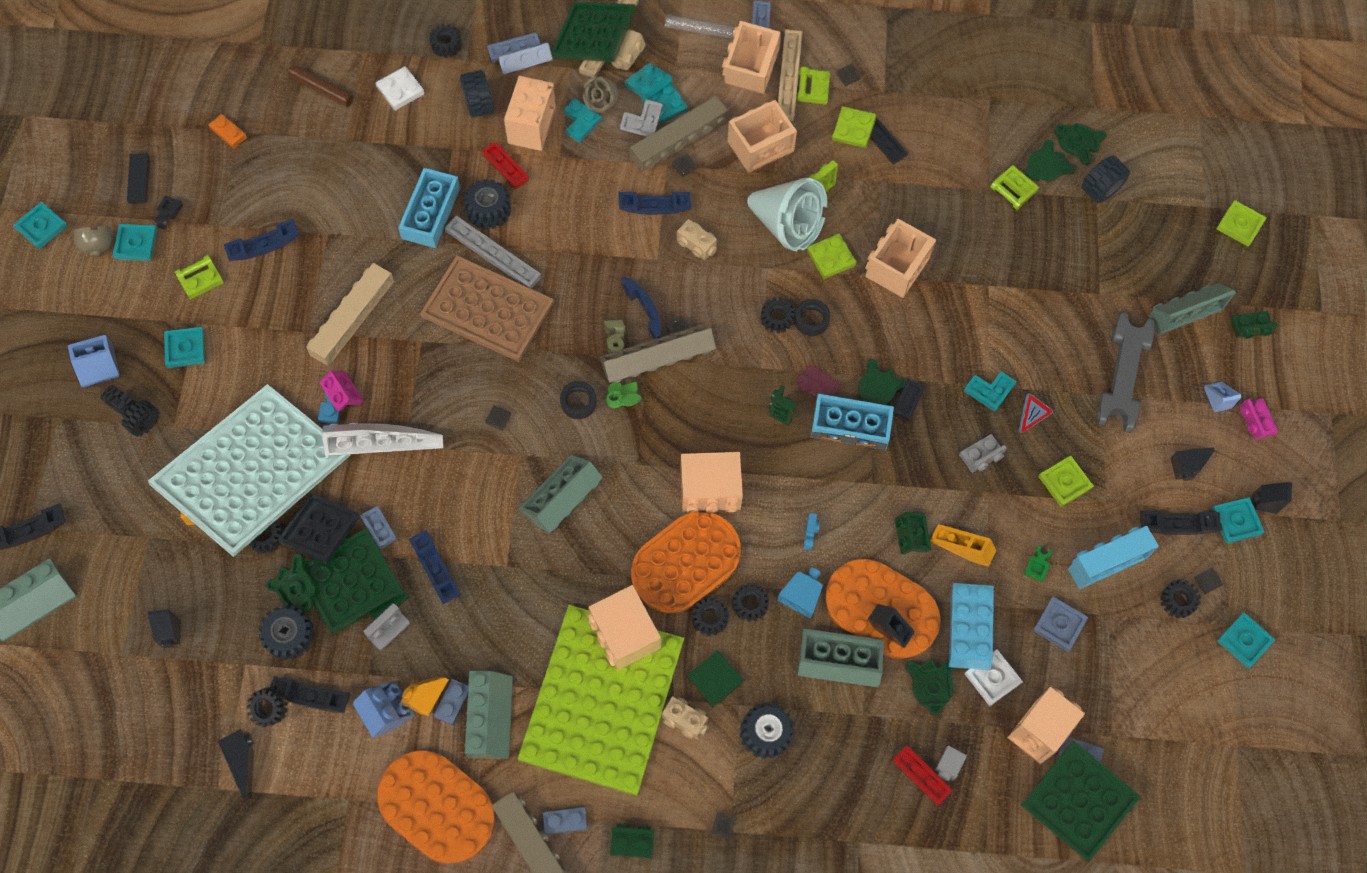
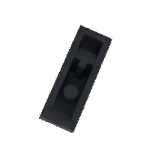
(240, 759)

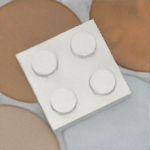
(400, 88)
(997, 681)

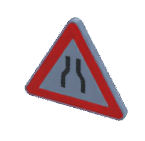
(1033, 412)

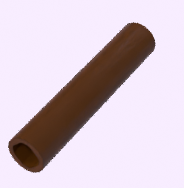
(320, 86)

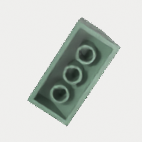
(1191, 307)
(561, 493)
(32, 598)
(841, 658)
(488, 715)

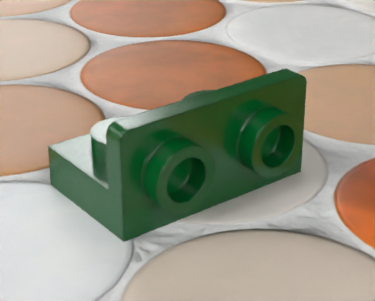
(1253, 324)
(781, 407)
(912, 532)
(632, 842)

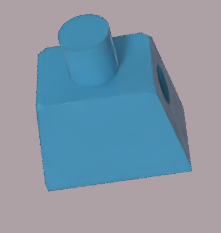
(802, 592)

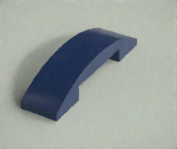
(654, 204)
(263, 243)
(634, 292)
(434, 567)

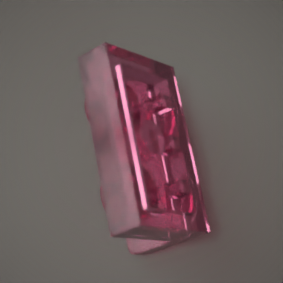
(817, 382)

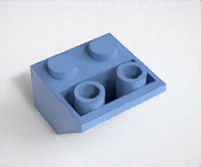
(94, 360)
(382, 708)

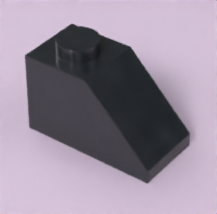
(1189, 463)
(1272, 497)
(891, 624)
(165, 628)

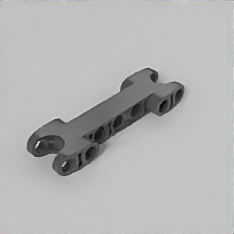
(1119, 400)

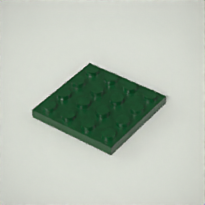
(593, 31)
(353, 582)
(1080, 801)

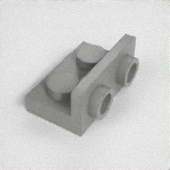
(982, 453)
(386, 627)

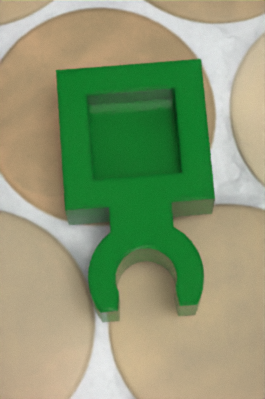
(1037, 566)

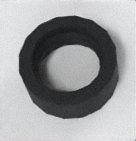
(812, 304)
(578, 413)

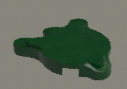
(1079, 140)
(1047, 165)
(879, 386)
(295, 585)
(931, 685)

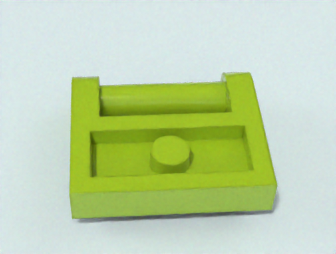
(819, 86)
(1018, 183)
(202, 281)

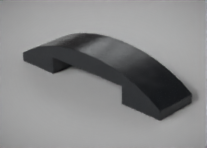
(1181, 523)
(33, 528)
(311, 696)

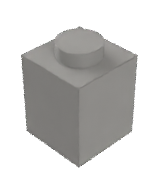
(950, 764)

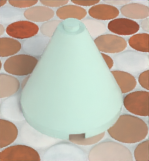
(791, 211)

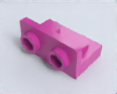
(340, 390)
(1258, 418)

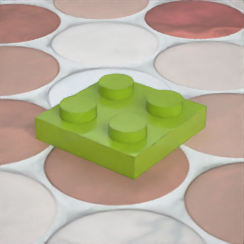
(854, 127)
(827, 175)
(1241, 223)
(831, 256)
(1066, 481)

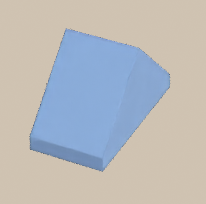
(1221, 396)

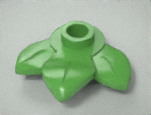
(622, 395)

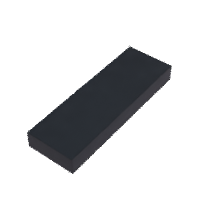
(887, 143)
(138, 178)

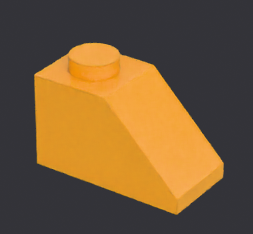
(423, 694)

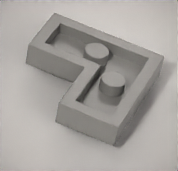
(644, 124)

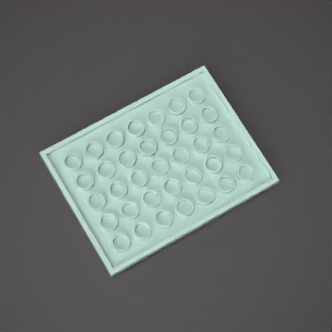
(247, 470)

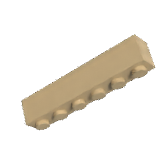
(350, 314)

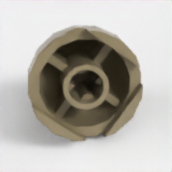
(600, 94)
(93, 240)

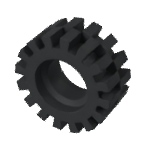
(445, 32)
(781, 306)
(117, 399)
(140, 418)
(267, 545)
(753, 590)
(1188, 591)
(710, 604)
(277, 703)

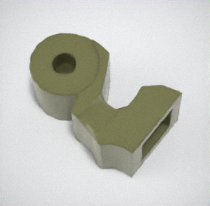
(616, 341)

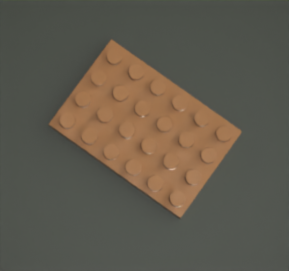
(487, 308)

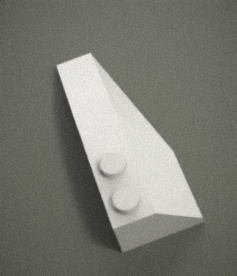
(374, 438)

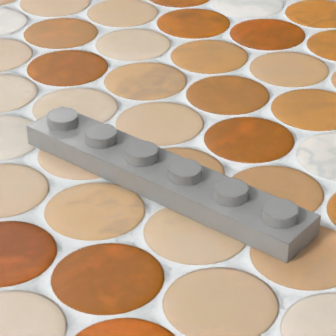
(493, 252)

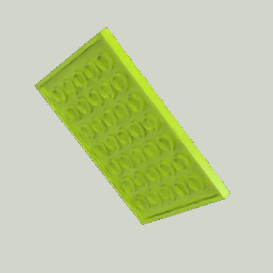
(596, 718)

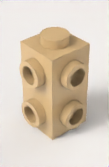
(629, 50)
(697, 240)
(685, 718)

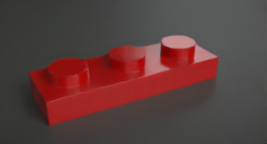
(505, 165)
(922, 775)

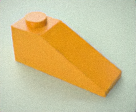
(965, 544)

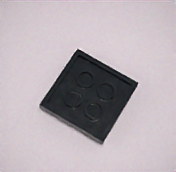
(318, 528)

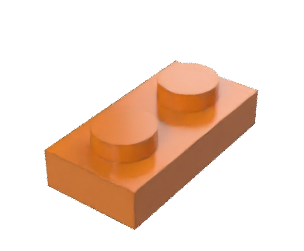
(227, 131)

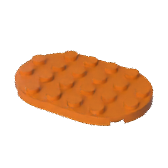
(685, 562)
(865, 583)
(436, 807)

